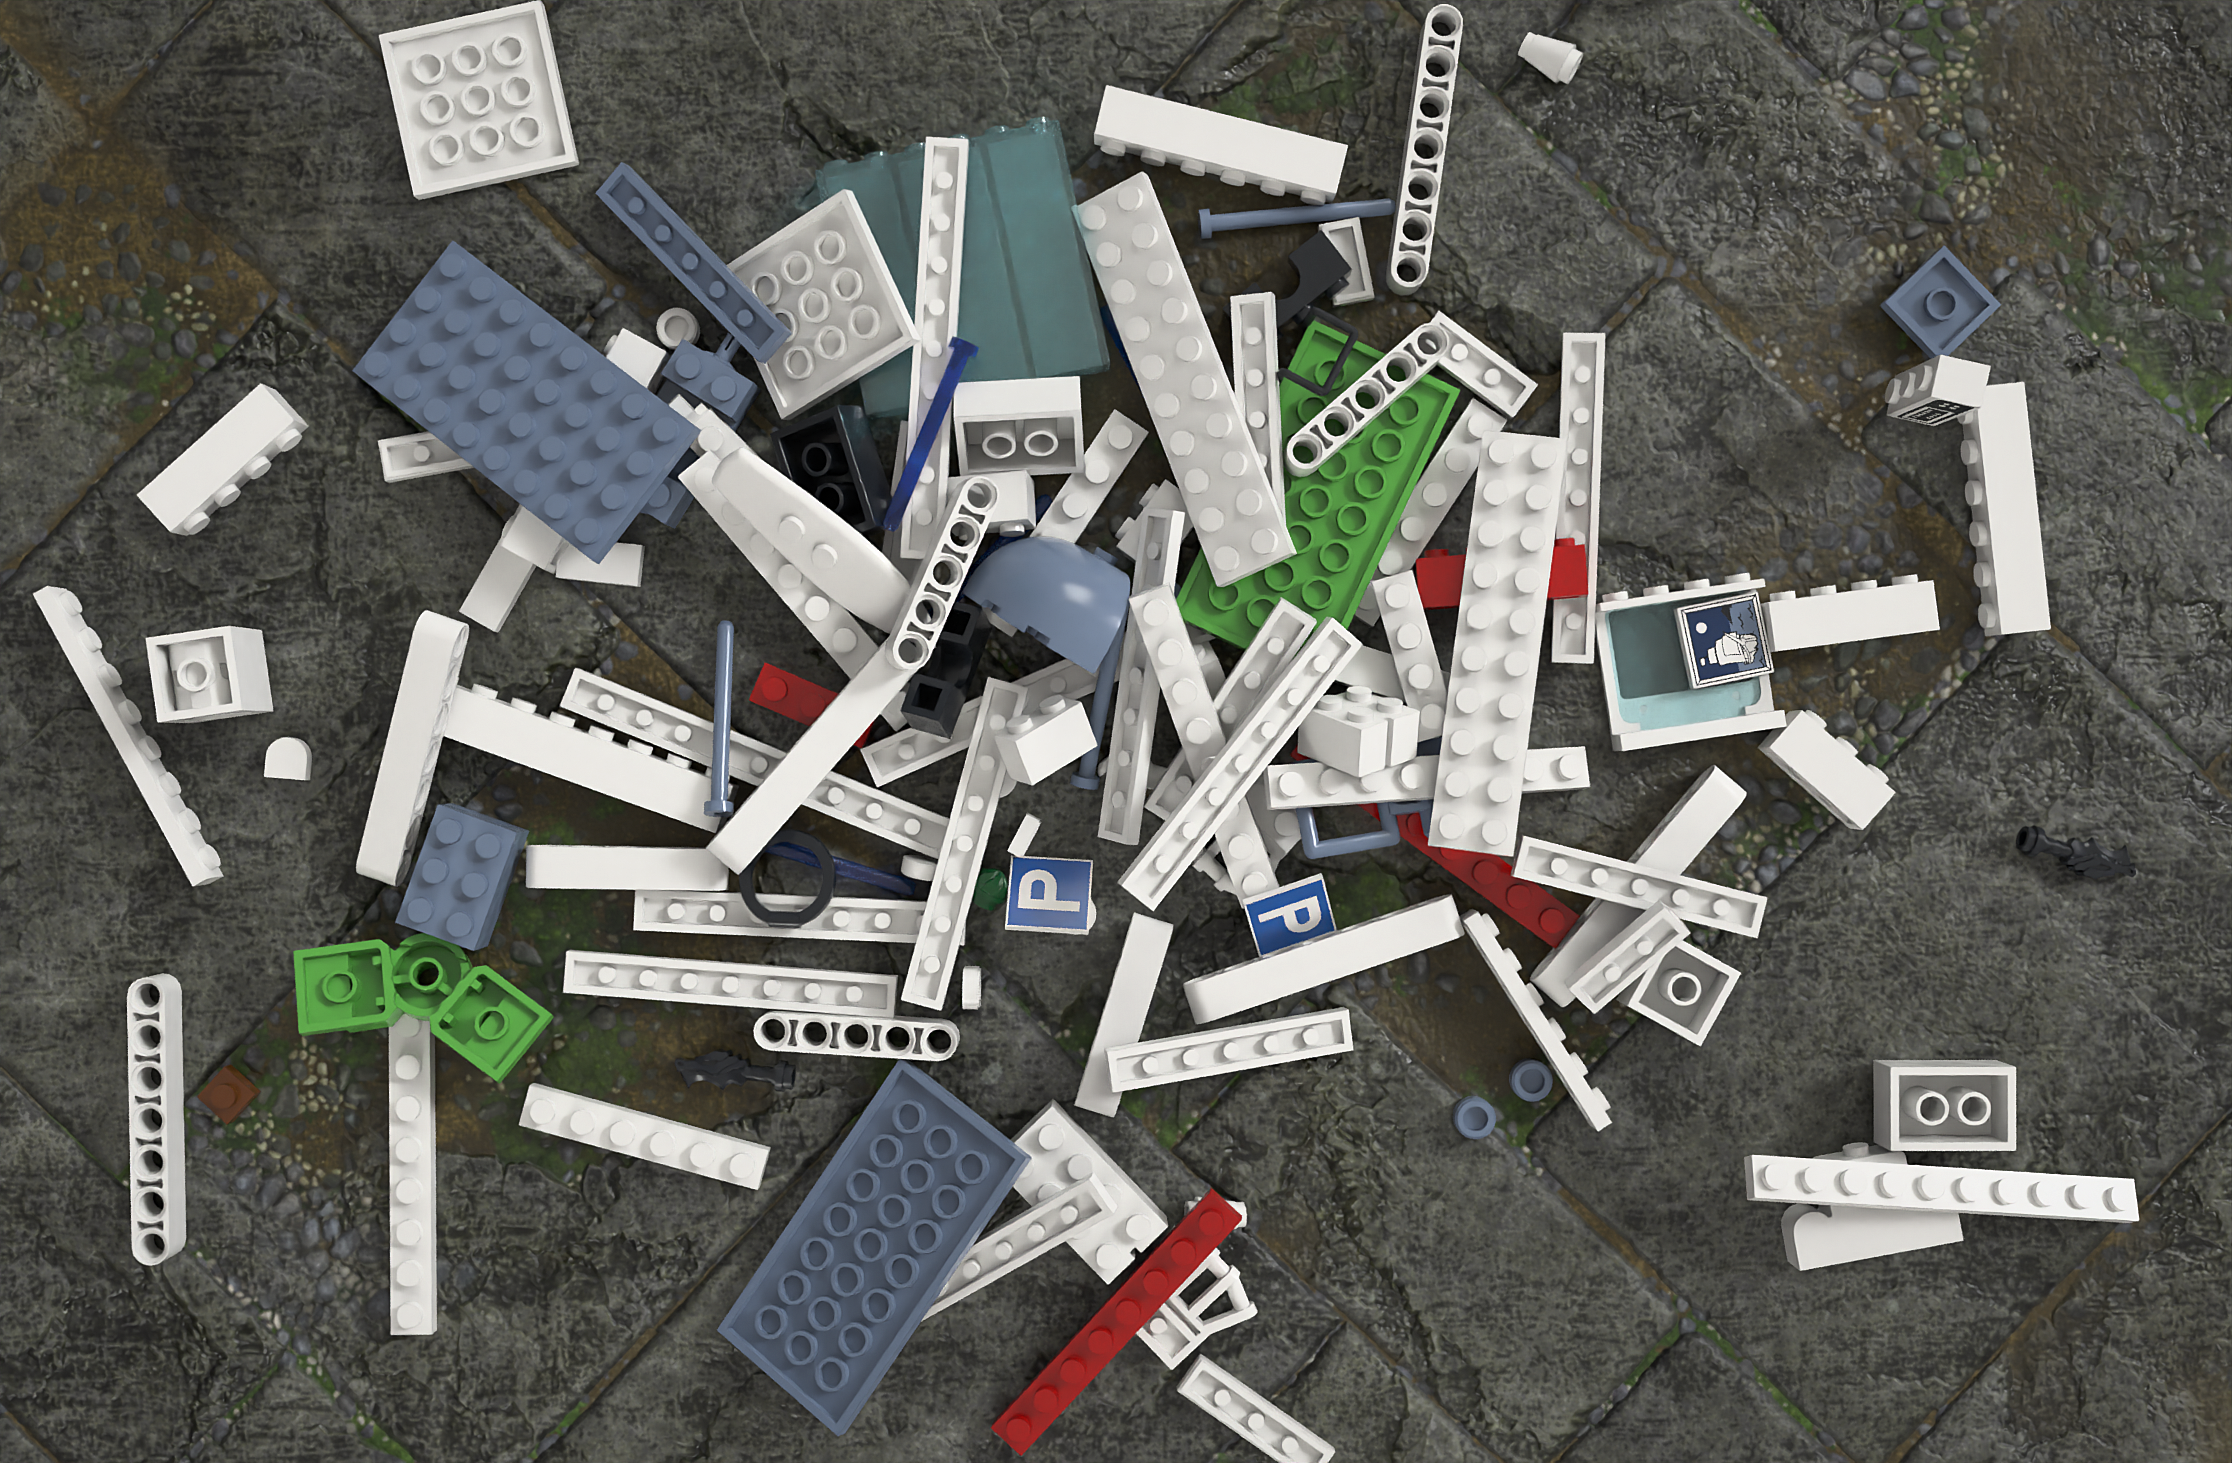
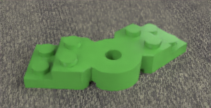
(373, 986)

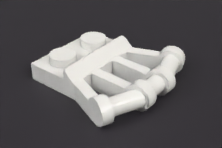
(1277, 828)
(1178, 1328)

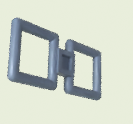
(1387, 812)

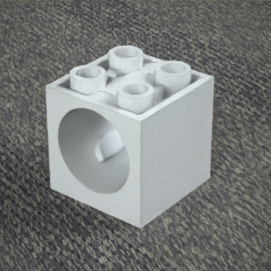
(209, 674)

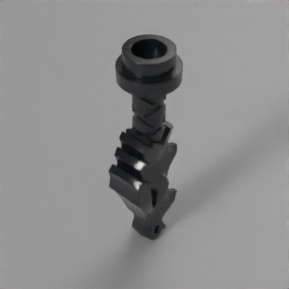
(2083, 858)
(724, 1069)

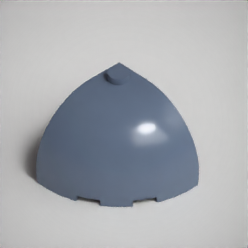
(1055, 594)

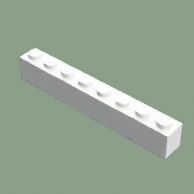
(582, 755)

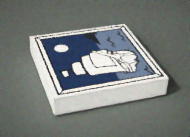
(1723, 640)

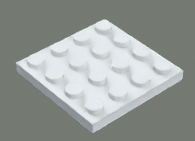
(478, 100)
(834, 297)

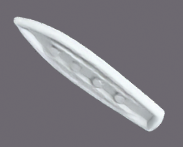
(815, 540)

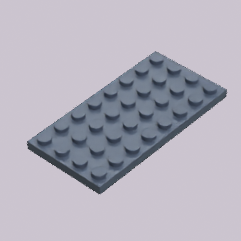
(526, 402)
(873, 1245)

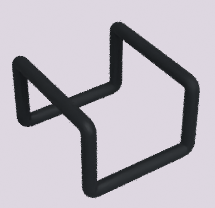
(1322, 391)

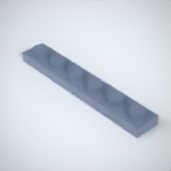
(693, 263)

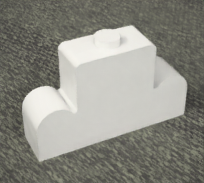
(1856, 1233)

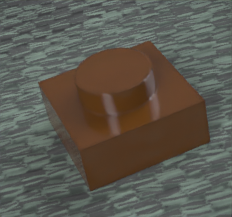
(228, 1094)

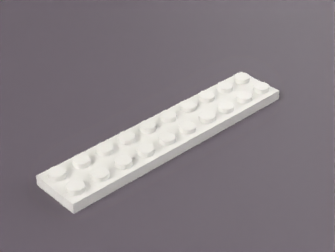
(1183, 381)
(1497, 643)

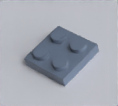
(1940, 304)

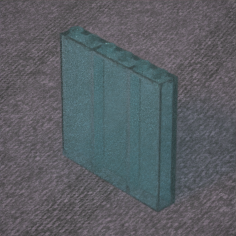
(1023, 258)

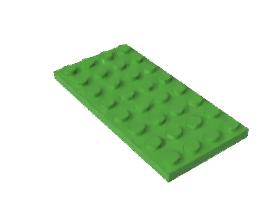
(1340, 511)

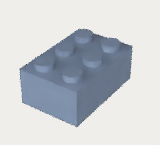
(462, 876)

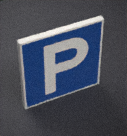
(1049, 895)
(1289, 915)

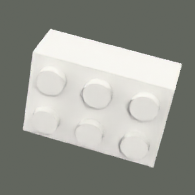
(1019, 426)
(1944, 1105)

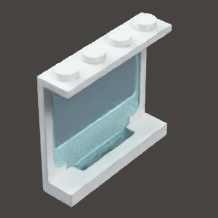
(1648, 678)

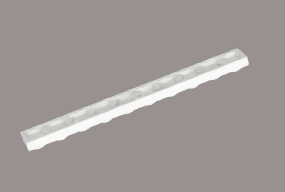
(936, 324)
(916, 749)
(752, 761)
(1939, 1189)

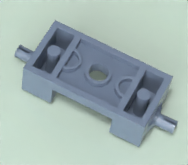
(707, 380)

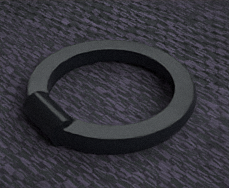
(791, 919)

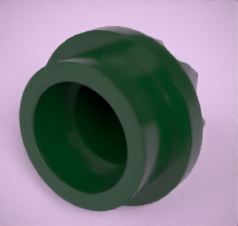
(990, 889)

